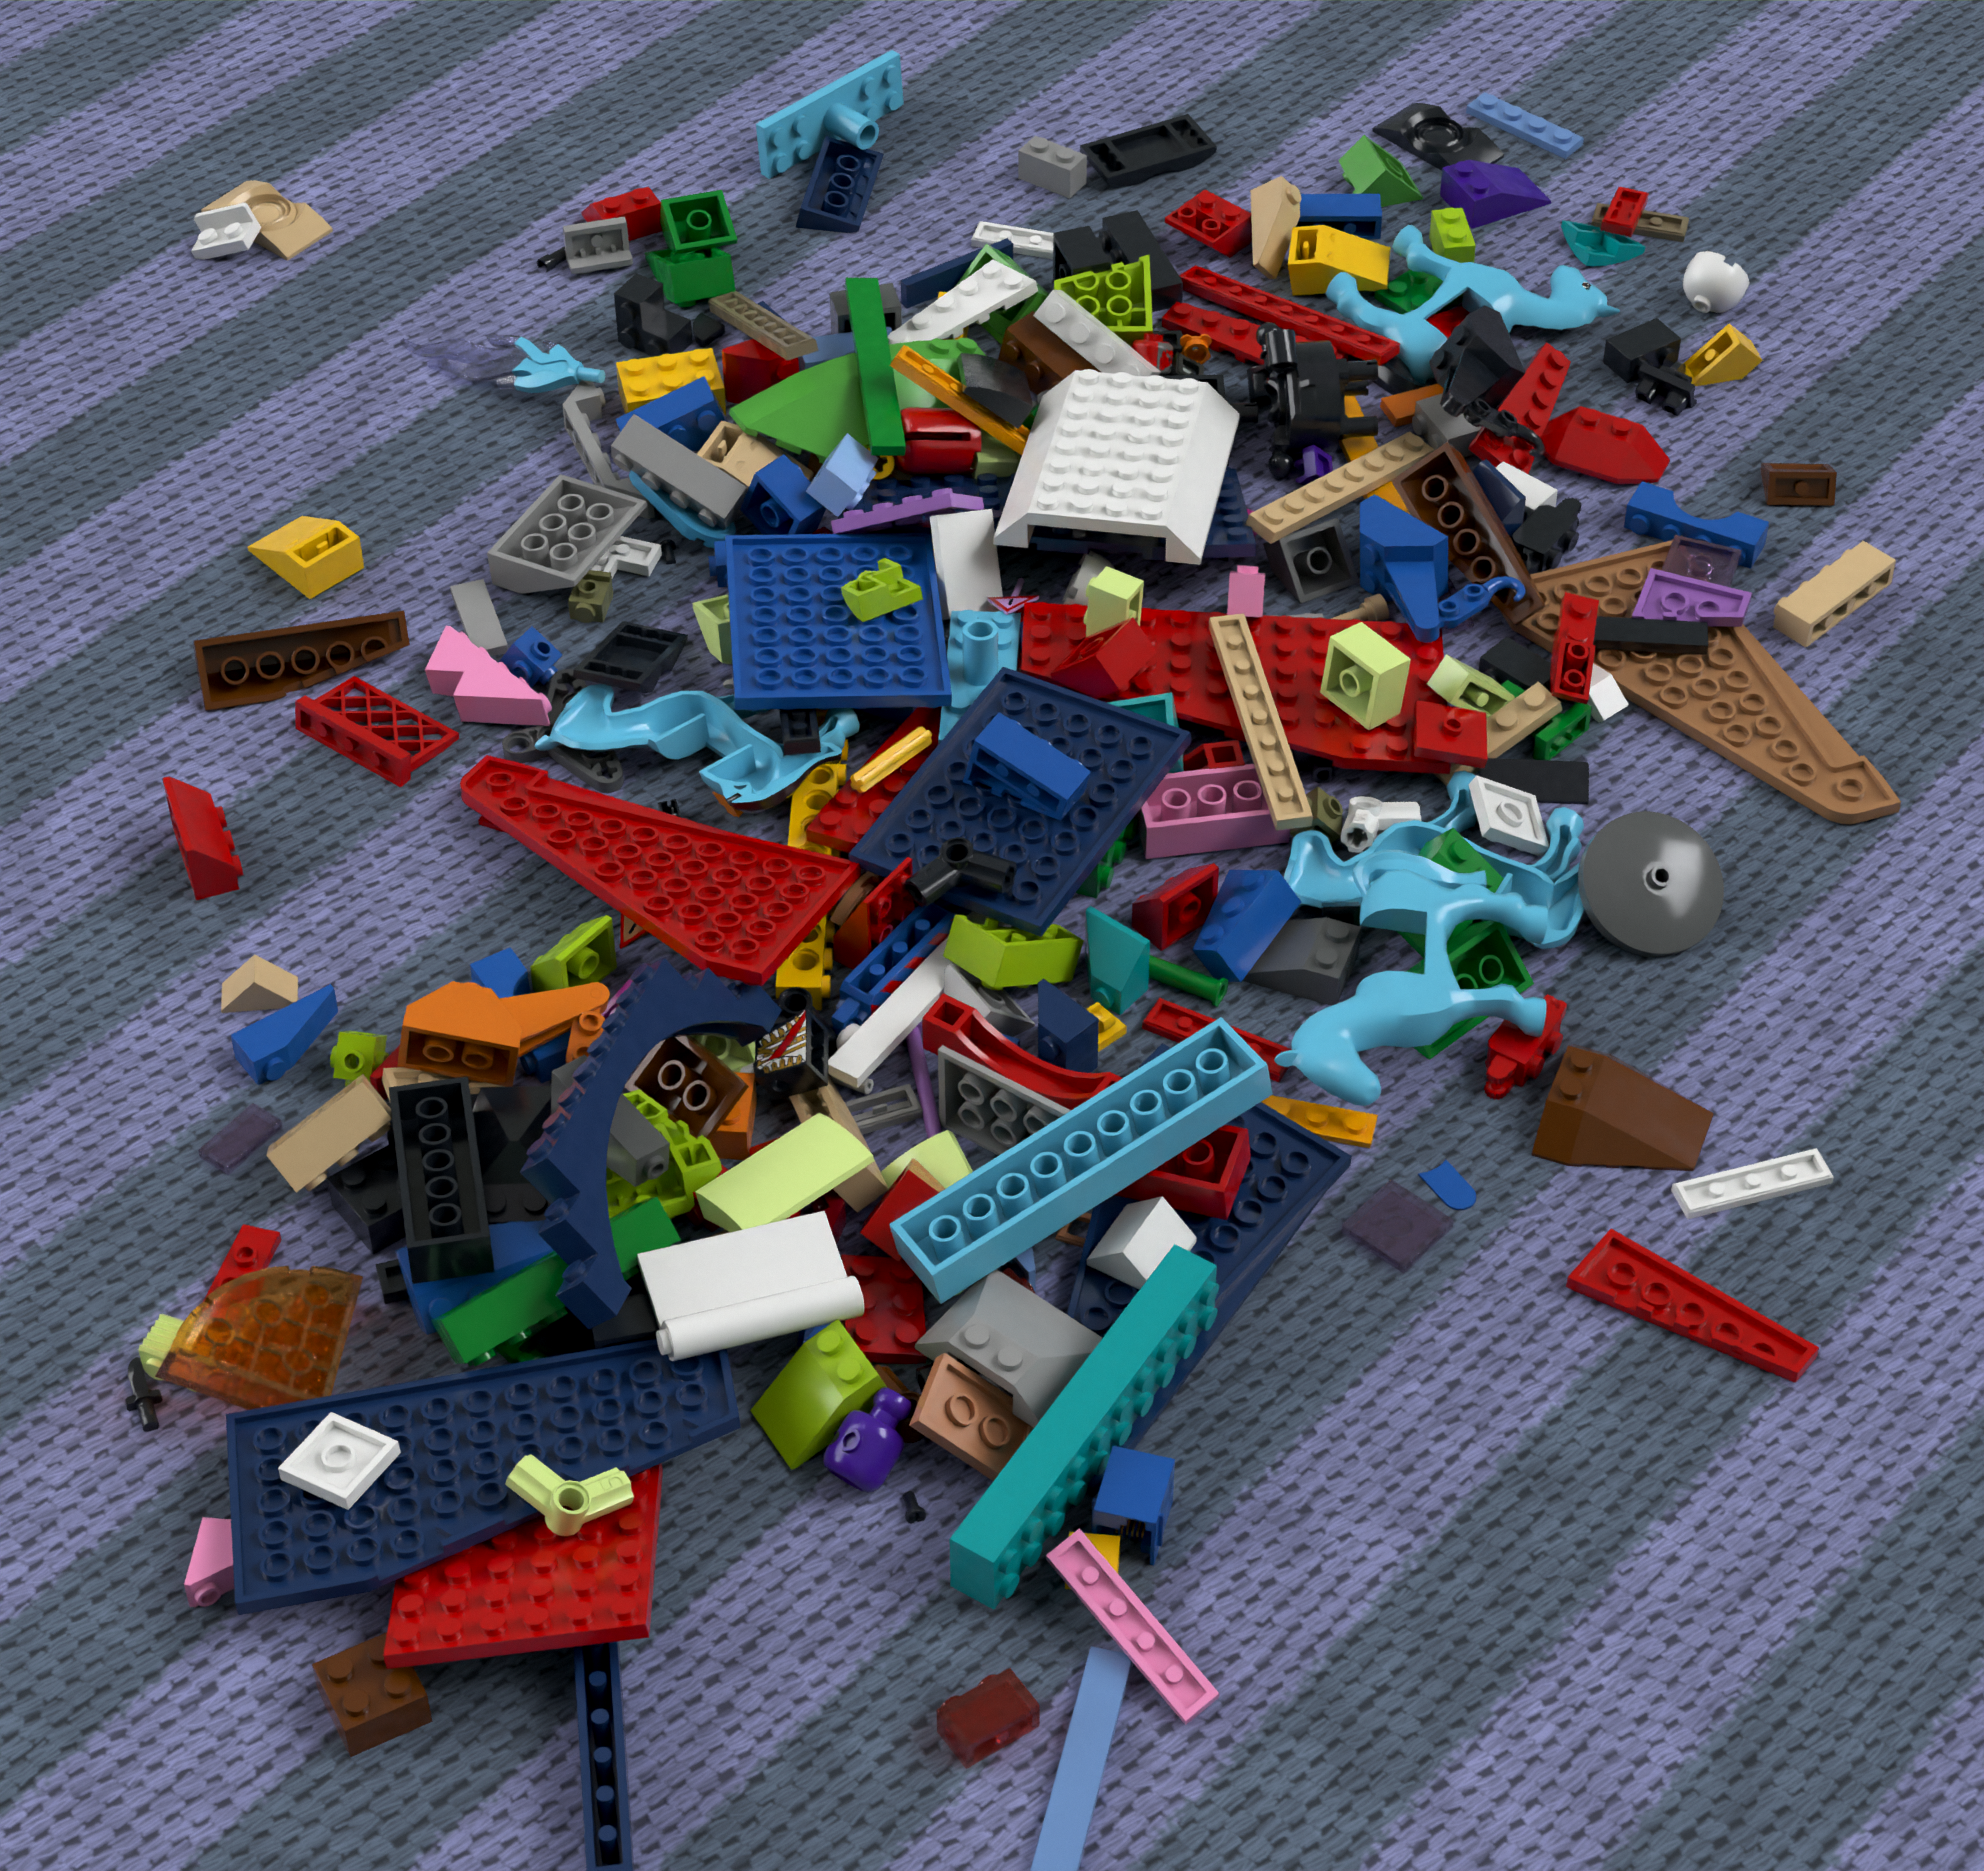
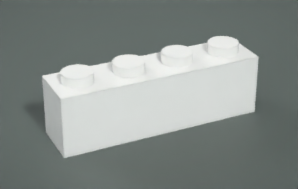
(1091, 337)

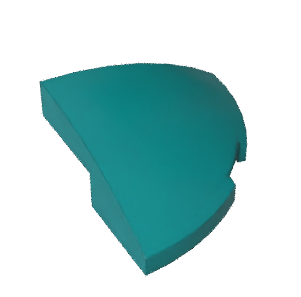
(1597, 246)

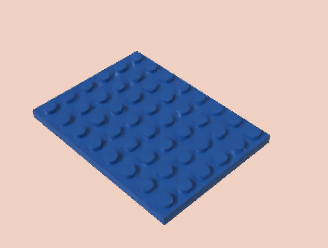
(803, 644)

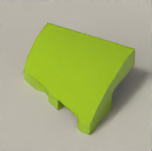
(880, 591)

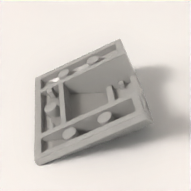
(1013, 1342)

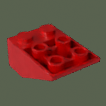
(874, 918)

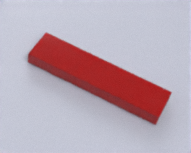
(1180, 1023)

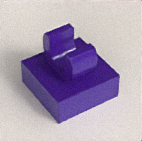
(1314, 463)

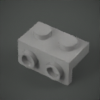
(597, 245)

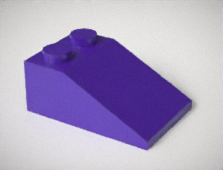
(1489, 191)

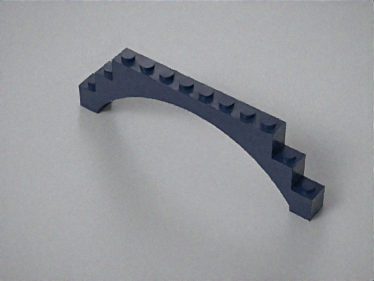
(572, 1152)

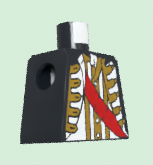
(792, 1057)

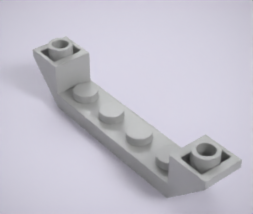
(578, 409)

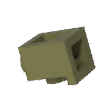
(591, 597)

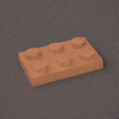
(969, 1417)

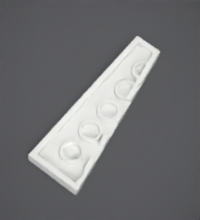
(967, 302)

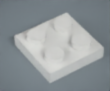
(1508, 816)
(339, 1460)

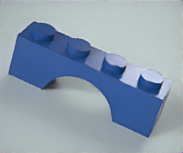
(1656, 514)
(509, 978)

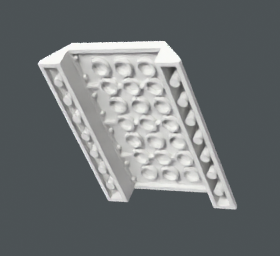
(1123, 461)

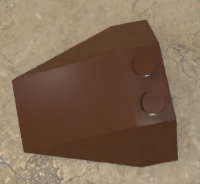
(1617, 1117)

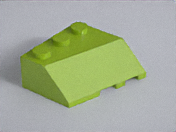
(1115, 297)

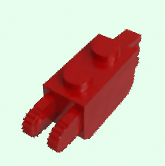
(1517, 1056)

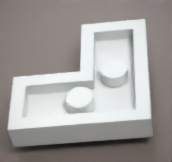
(629, 556)

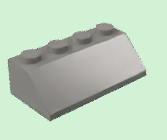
(678, 472)

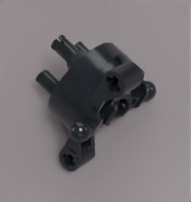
(1307, 395)

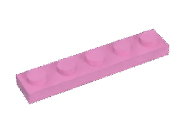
(1132, 1626)

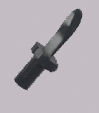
(143, 1398)

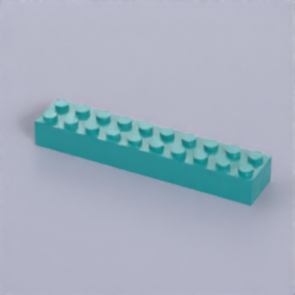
(1081, 1428)

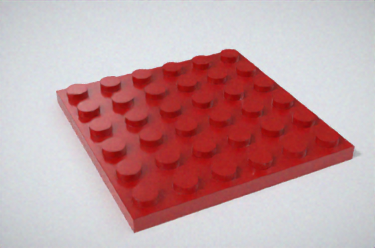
(533, 1588)

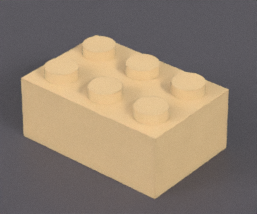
(330, 1135)

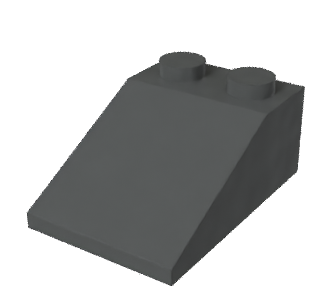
(1309, 959)

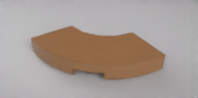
(855, 896)

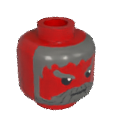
(1155, 352)

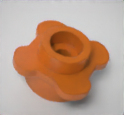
(1199, 355)

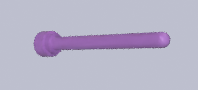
(923, 1082)

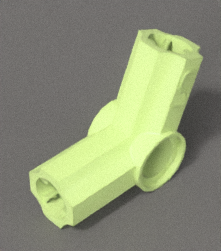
(587, 1498)

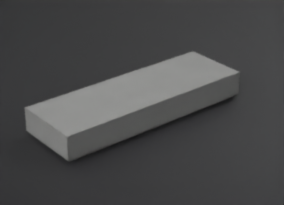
(479, 616)

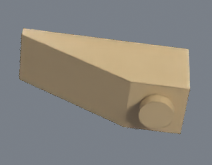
(1273, 214)

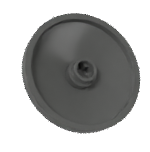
(1650, 884)

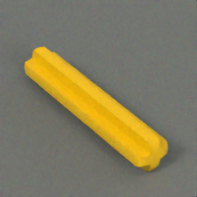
(891, 759)

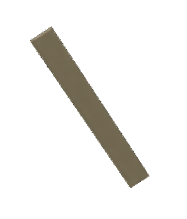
(762, 325)

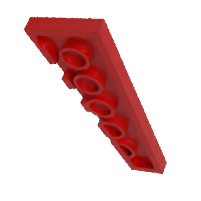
(1225, 332)
(1532, 406)
(1670, 1297)

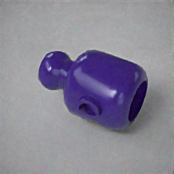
(868, 1443)

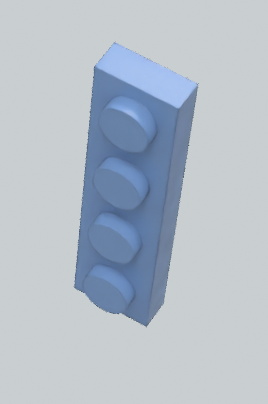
(1525, 125)

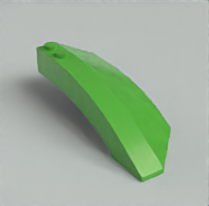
(826, 401)

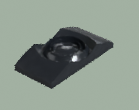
(1437, 138)
(1149, 151)
(632, 657)

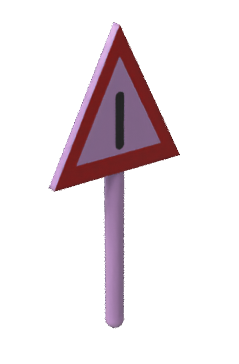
(1014, 602)

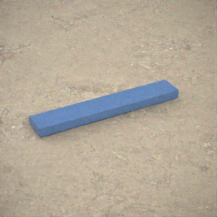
(1082, 1761)

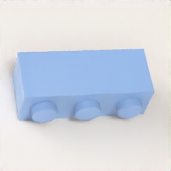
(843, 476)

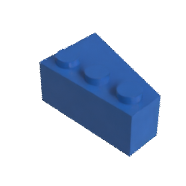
(684, 414)
(1025, 767)

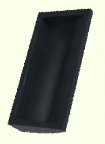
(996, 386)

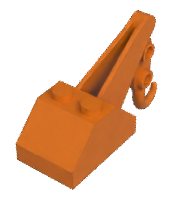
(481, 1036)

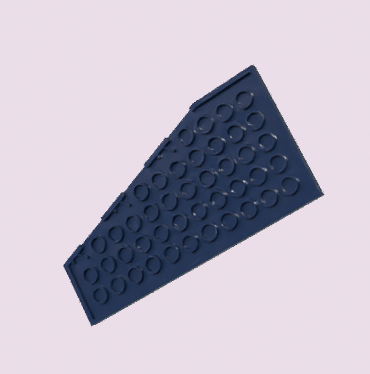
(1226, 536)
(457, 1449)

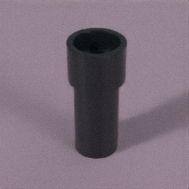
(553, 259)

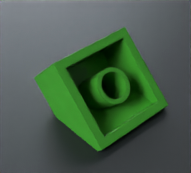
(1378, 172)

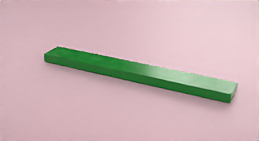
(873, 363)

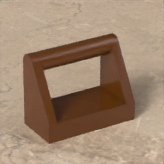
(1798, 484)

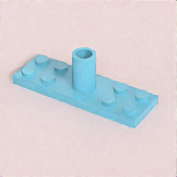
(838, 110)
(976, 652)

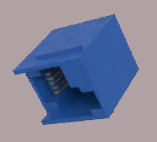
(1134, 1492)

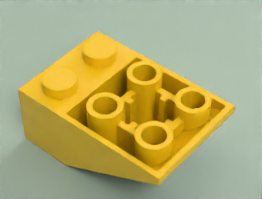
(1323, 252)
(311, 553)

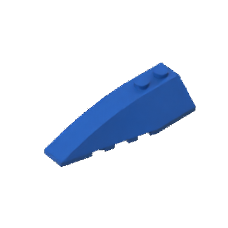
(513, 1248)

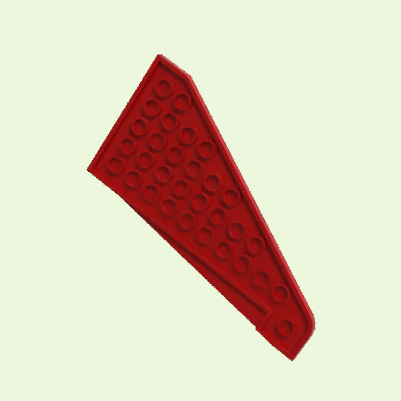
(691, 885)

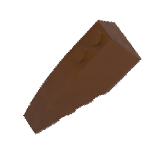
(1450, 499)
(288, 659)

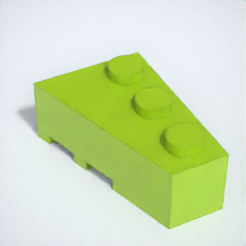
(1011, 955)

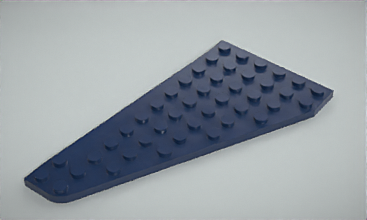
(1278, 1192)

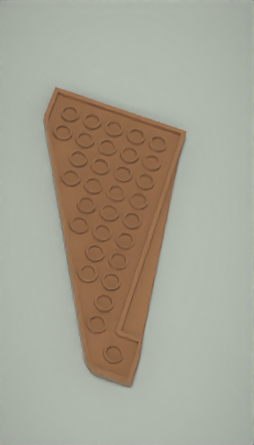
(1726, 700)

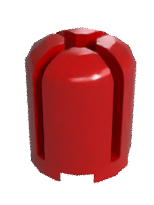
(938, 442)

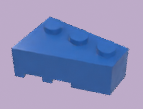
(1244, 921)

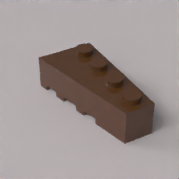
(1040, 354)

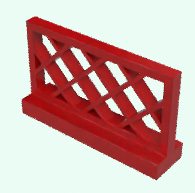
(364, 743)

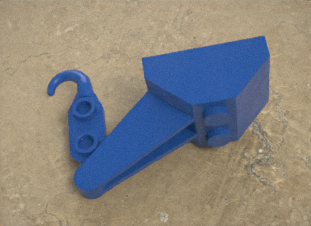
(1410, 566)

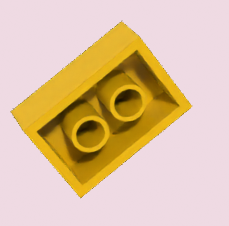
(653, 377)

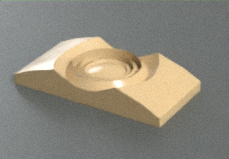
(285, 225)

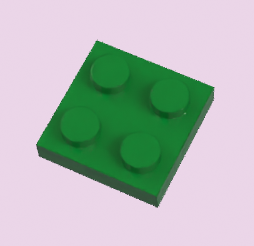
(1412, 291)

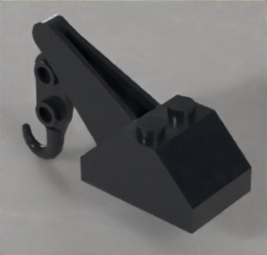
(1478, 372)

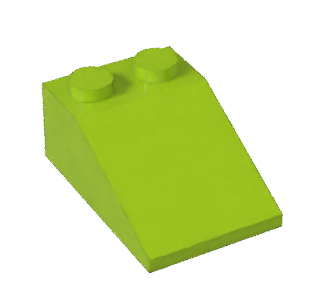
(816, 1394)

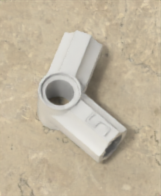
(1371, 817)

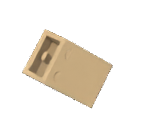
(742, 453)

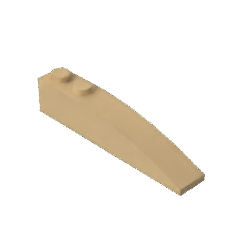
(866, 1184)

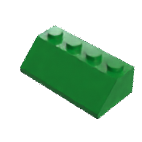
(1479, 960)

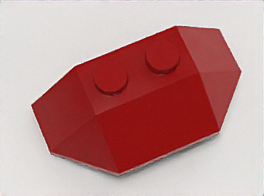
(1604, 447)

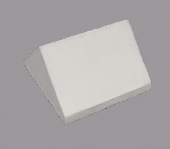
(1140, 1241)

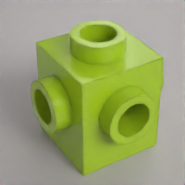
(357, 1055)

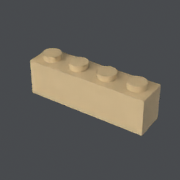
(1833, 593)

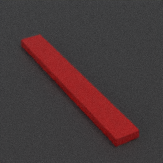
(1288, 315)

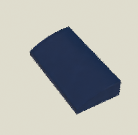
(839, 187)

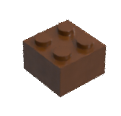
(367, 1698)

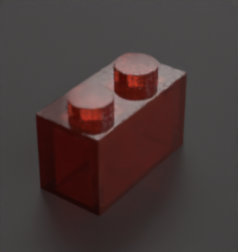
(987, 1717)

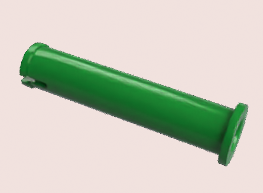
(1188, 980)

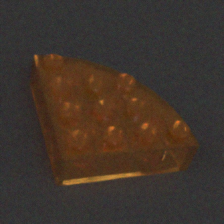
(266, 1337)

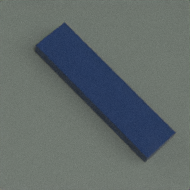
(943, 277)

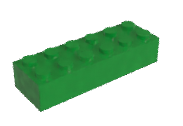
(529, 1295)

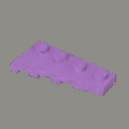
(910, 512)

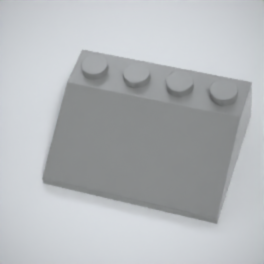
(561, 536)
(988, 1105)

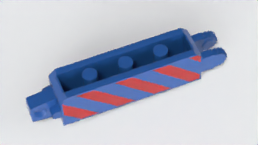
(893, 962)

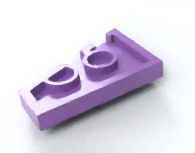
(1689, 599)

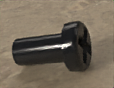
(667, 547)
(914, 1511)

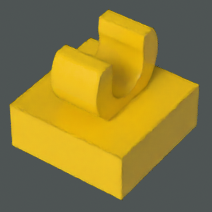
(1109, 1027)

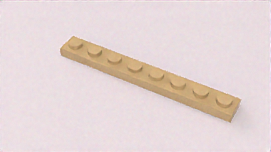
(1337, 488)
(1260, 722)

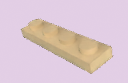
(1514, 723)

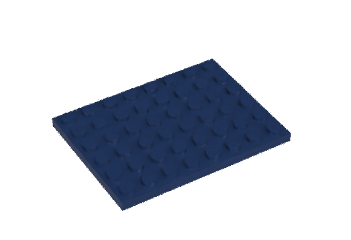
(1052, 856)

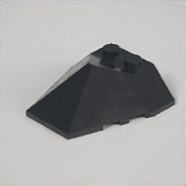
(505, 1128)

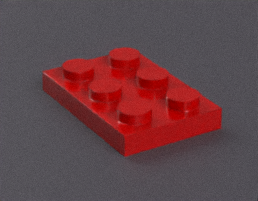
(892, 1310)

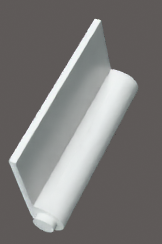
(748, 1286)

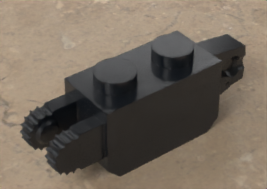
(1548, 535)

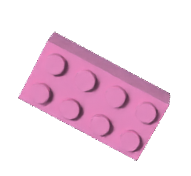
(1207, 813)

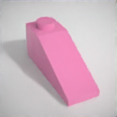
(1246, 591)

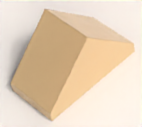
(258, 987)

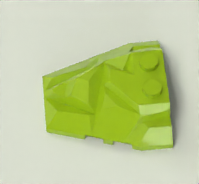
(690, 1165)

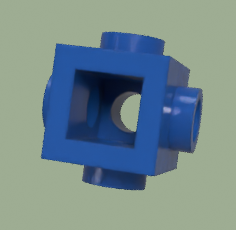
(532, 658)

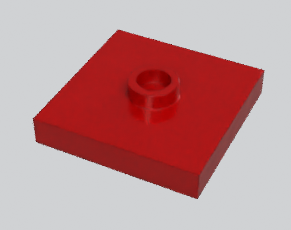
(1450, 734)

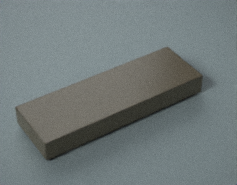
(1651, 224)

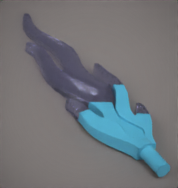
(514, 365)

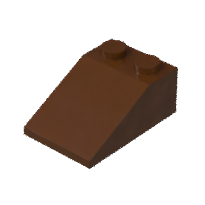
(689, 1084)

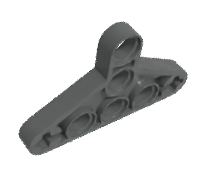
(573, 760)

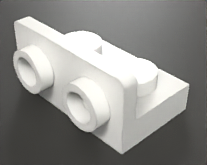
(225, 231)

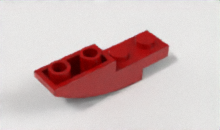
(1574, 648)

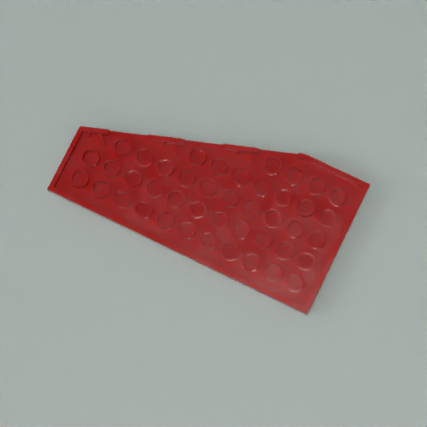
(1293, 663)

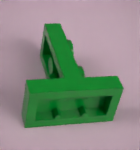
(1559, 730)

